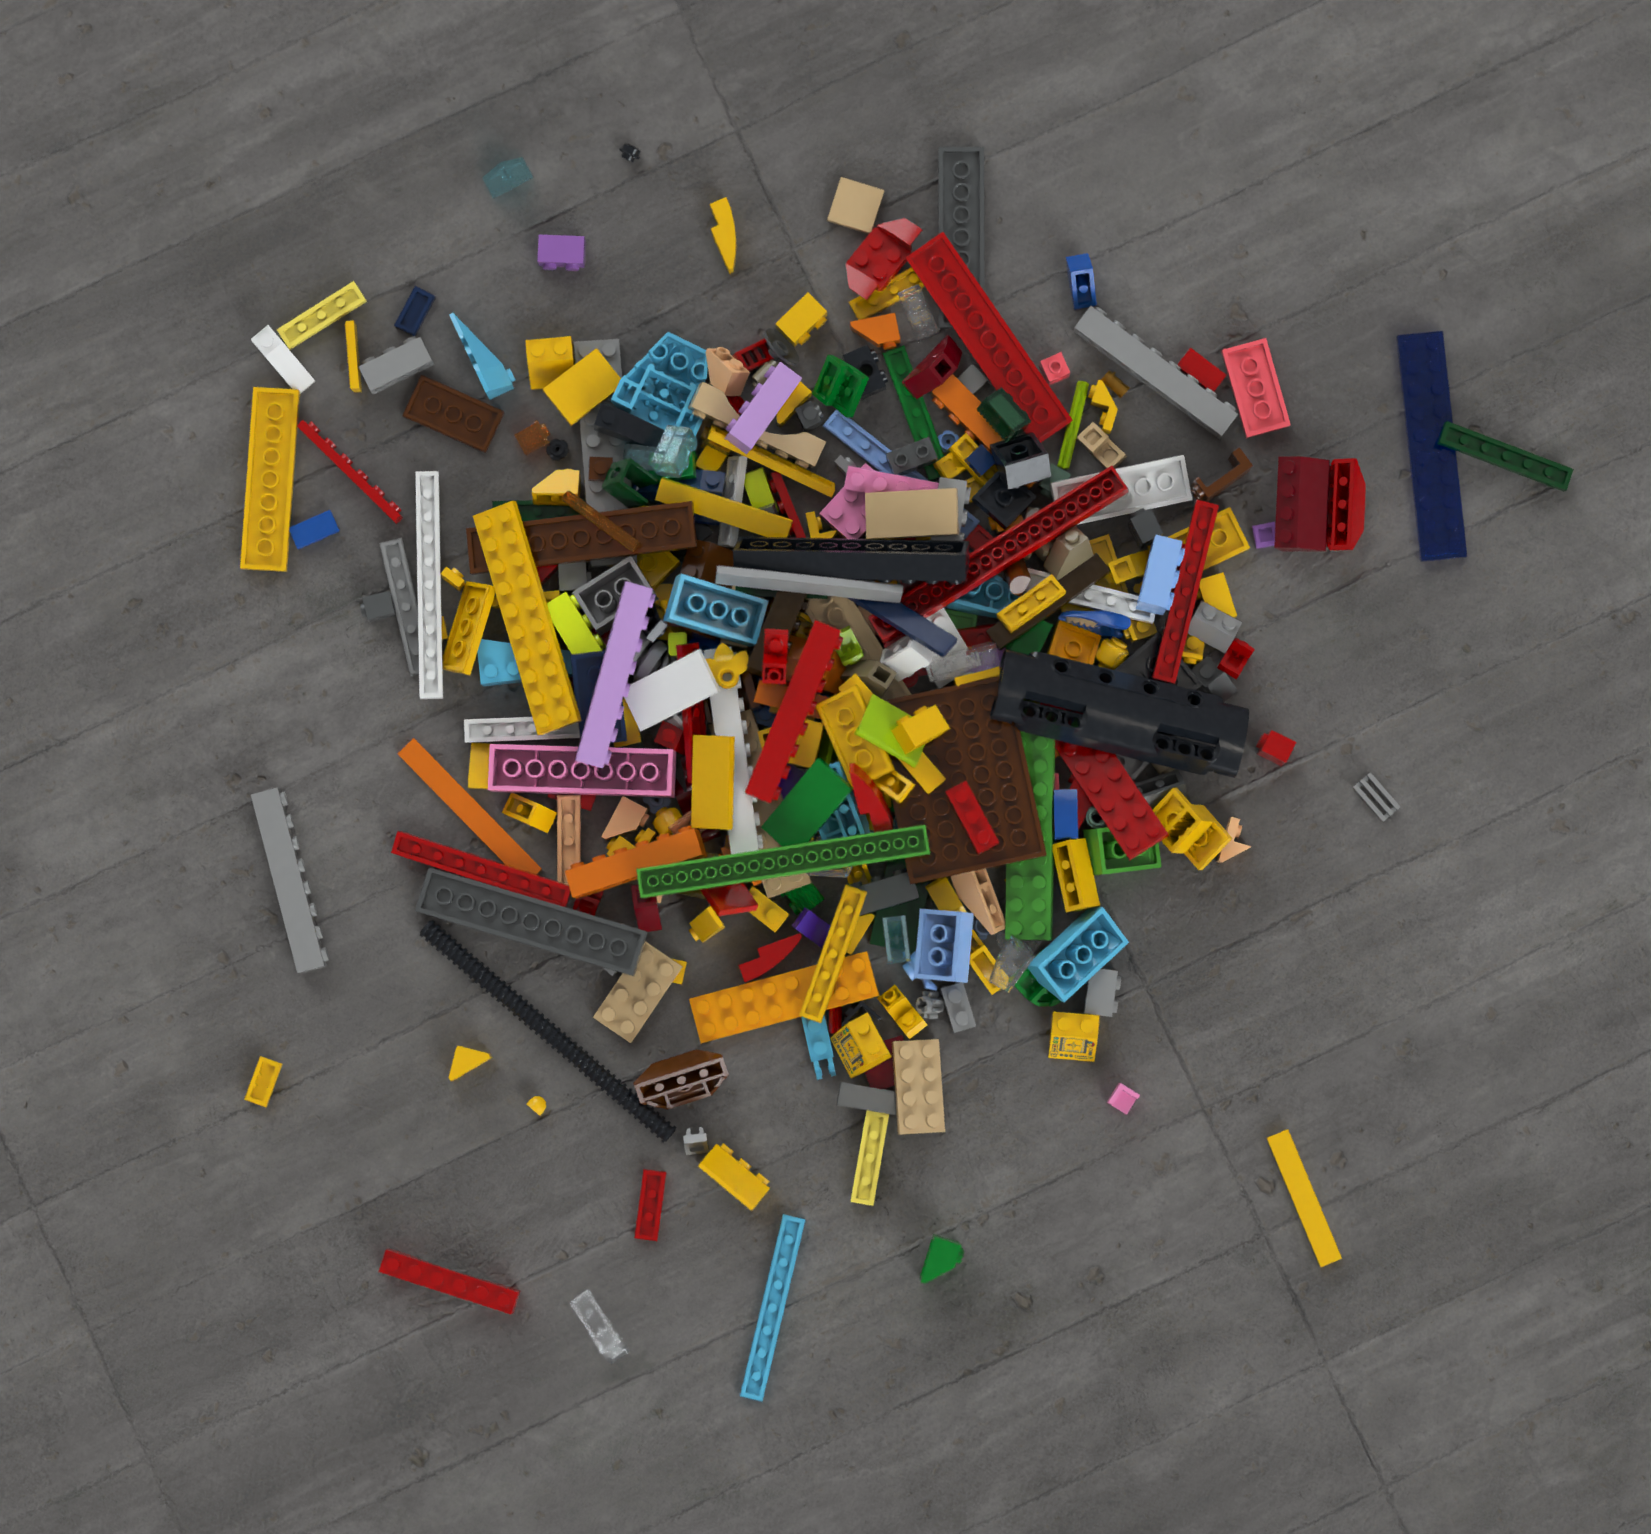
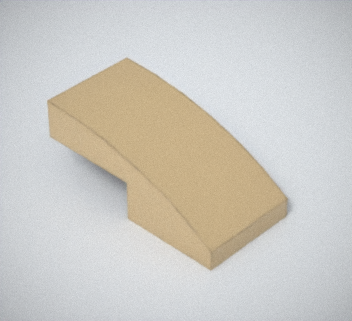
(1101, 446)

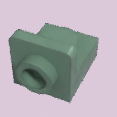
(1057, 474)

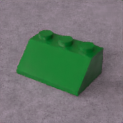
(941, 1257)

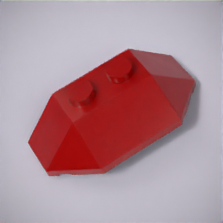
(1345, 504)

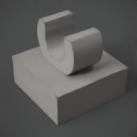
(696, 1143)

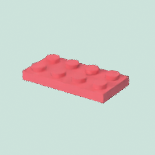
(1256, 388)

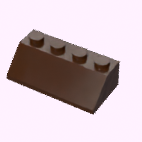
(703, 564)

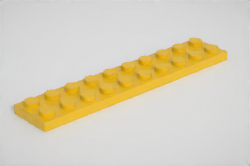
(527, 618)

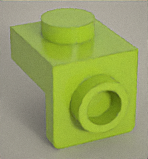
(850, 649)

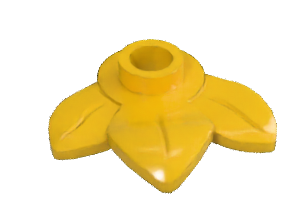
(727, 662)

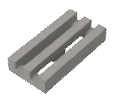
(1388, 797)

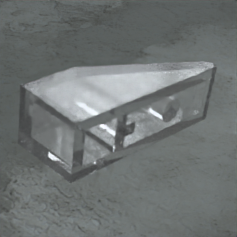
(963, 662)
(599, 1327)

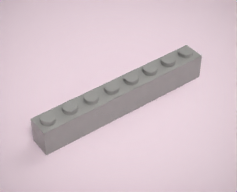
(1155, 372)
(289, 880)

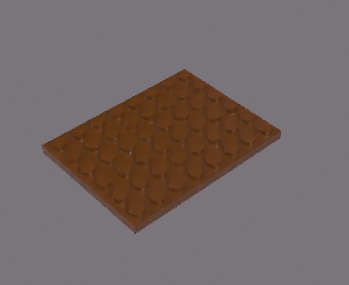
(994, 765)

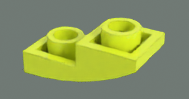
(758, 488)

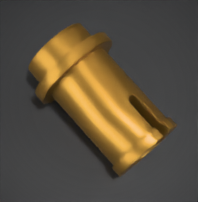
(1115, 384)

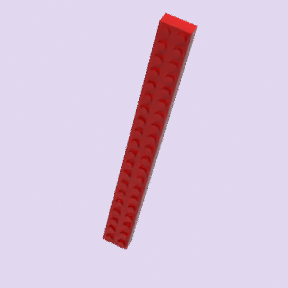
(1013, 546)

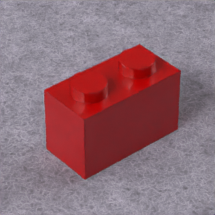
(1275, 747)

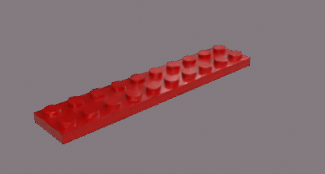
(987, 334)

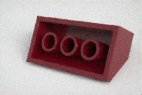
(1302, 504)

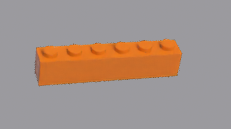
(963, 410)
(622, 866)

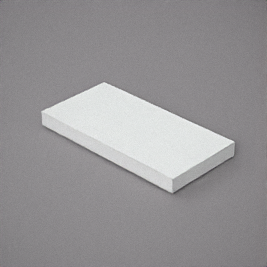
(671, 690)

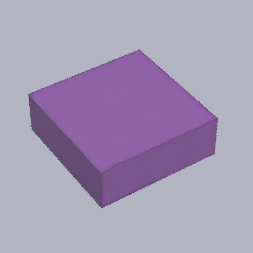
(1264, 535)

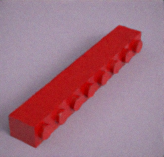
(793, 712)

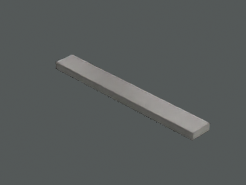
(809, 584)

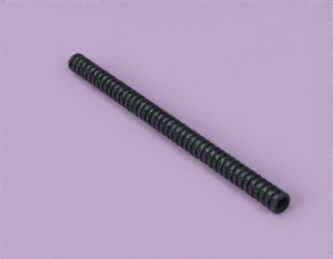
(547, 1030)

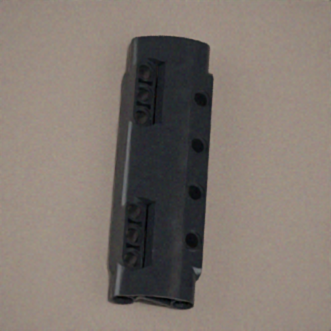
(1120, 713)

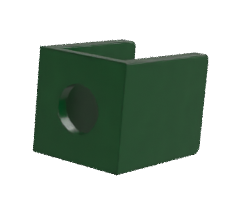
(623, 492)

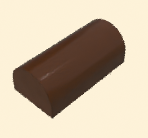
(1017, 577)

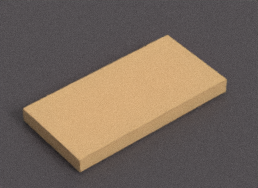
(912, 513)

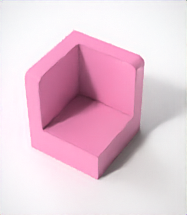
(1122, 1098)

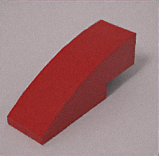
(870, 799)
(769, 957)

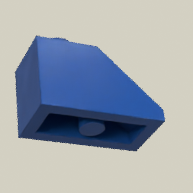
(1081, 281)

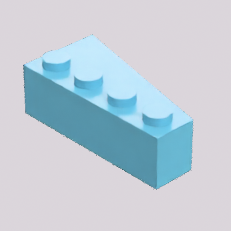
(499, 665)

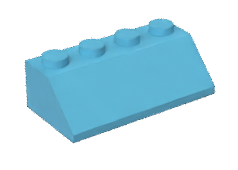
(1078, 953)

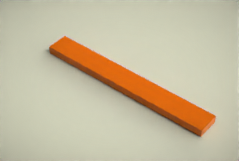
(467, 808)

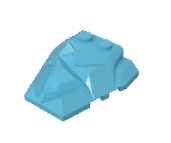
(664, 384)

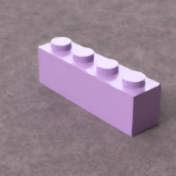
(762, 408)

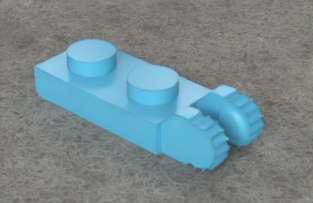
(819, 1044)

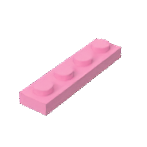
(875, 481)

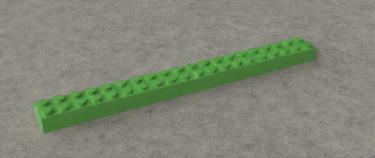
(783, 861)

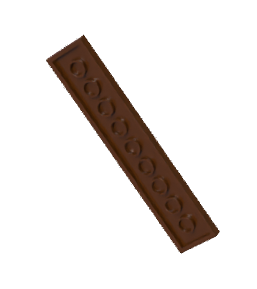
(579, 540)

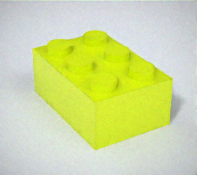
(574, 626)

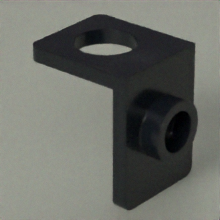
(853, 1009)

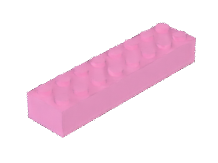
(555, 771)

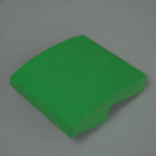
(840, 385)

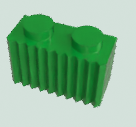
(804, 897)

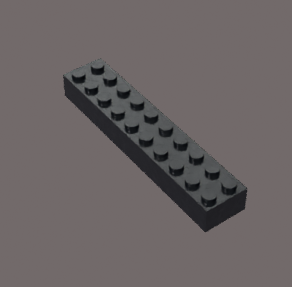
(857, 558)

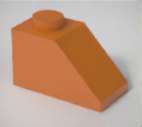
(878, 330)

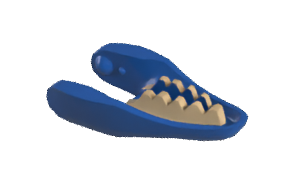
(1099, 622)

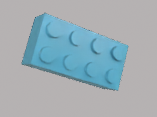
(715, 610)

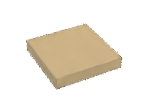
(855, 205)

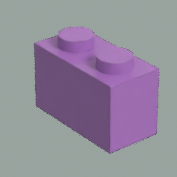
(561, 252)

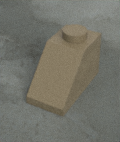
(1068, 553)

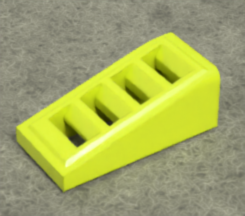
(676, 639)

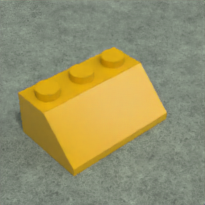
(735, 1175)

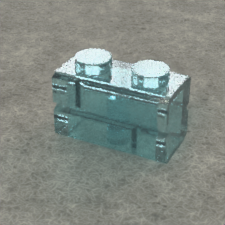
(674, 451)

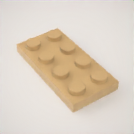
(637, 996)
(918, 1086)

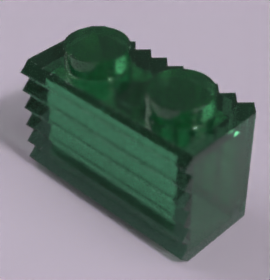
(1004, 414)

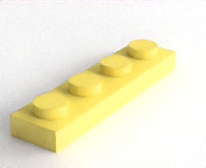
(321, 315)
(869, 1158)

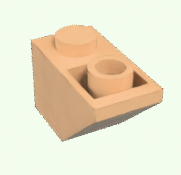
(726, 372)

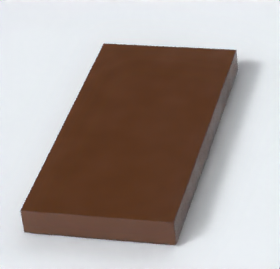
(453, 414)

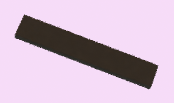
(1074, 584)

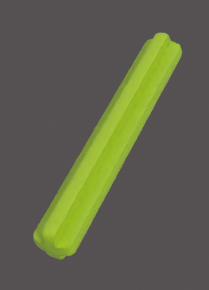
(1073, 427)

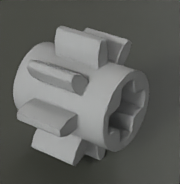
(930, 1004)

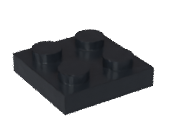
(1003, 504)

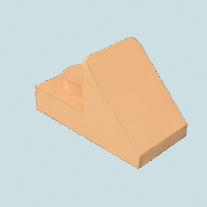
(1232, 848)

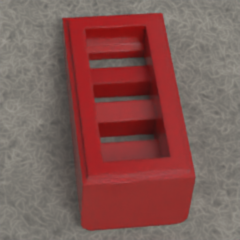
(753, 348)

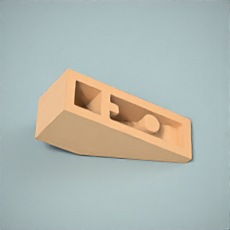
(979, 897)

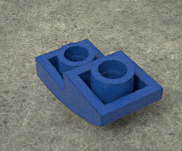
(1066, 814)

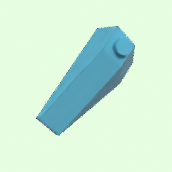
(488, 368)

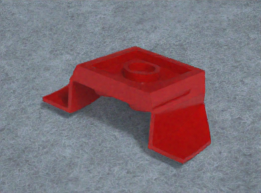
(880, 256)

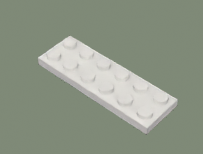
(1148, 485)

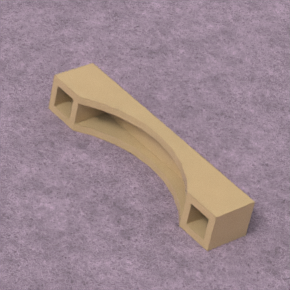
(714, 405)

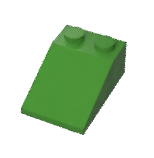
(1109, 858)

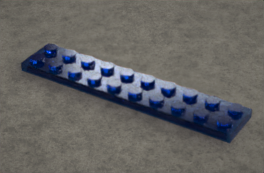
(1431, 465)

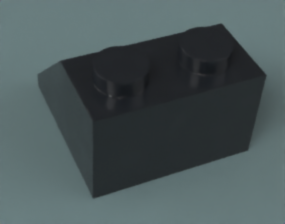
(1021, 460)

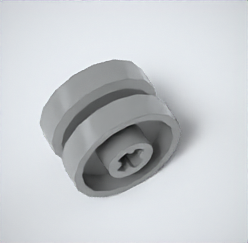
(648, 660)

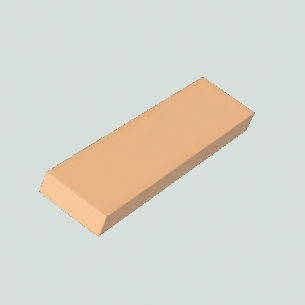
(568, 834)

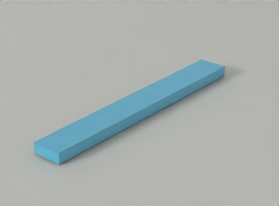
(772, 1307)

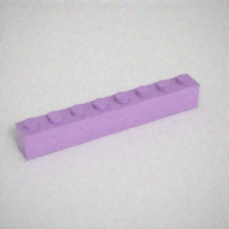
(614, 673)

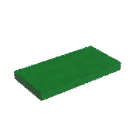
(807, 805)

